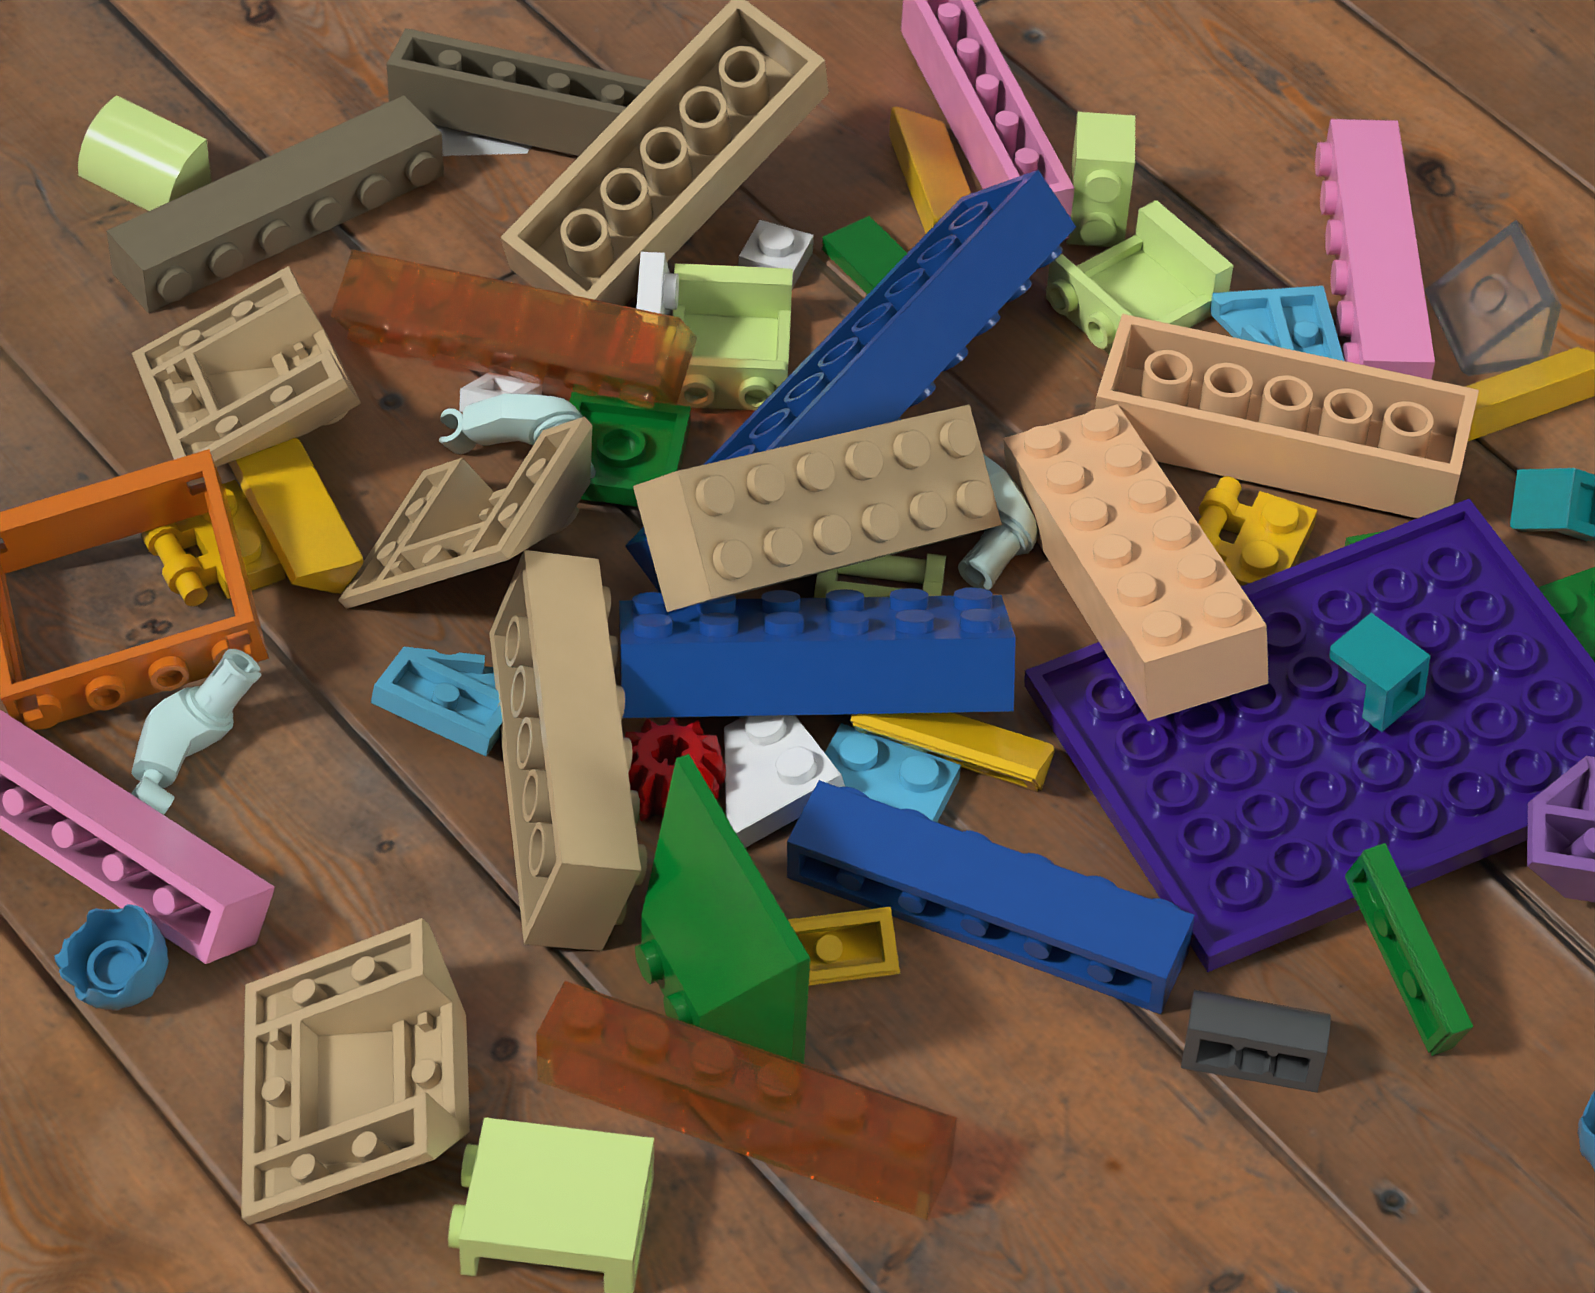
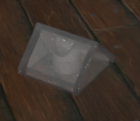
(1497, 305)

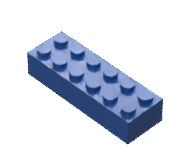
(817, 655)

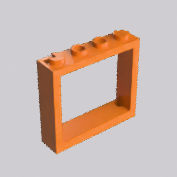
(96, 517)

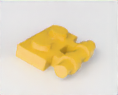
(1268, 532)
(191, 574)

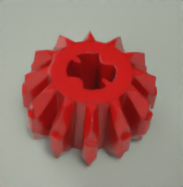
(655, 757)

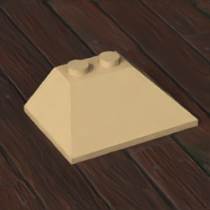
(246, 374)
(460, 525)
(350, 1070)

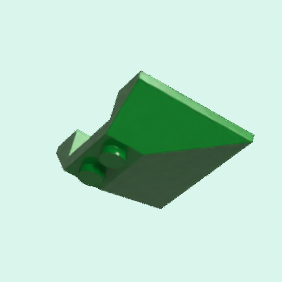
(717, 930)

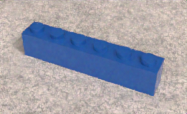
(990, 896)

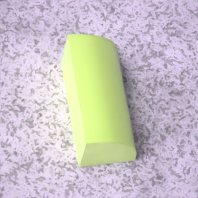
(142, 155)

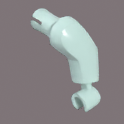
(506, 419)
(1000, 543)
(189, 724)

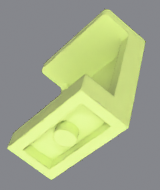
(1154, 275)
(740, 333)
(555, 1199)

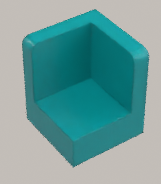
(1555, 501)
(1387, 665)

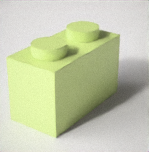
(1102, 178)

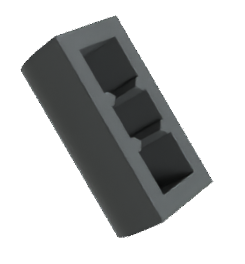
(1256, 1040)

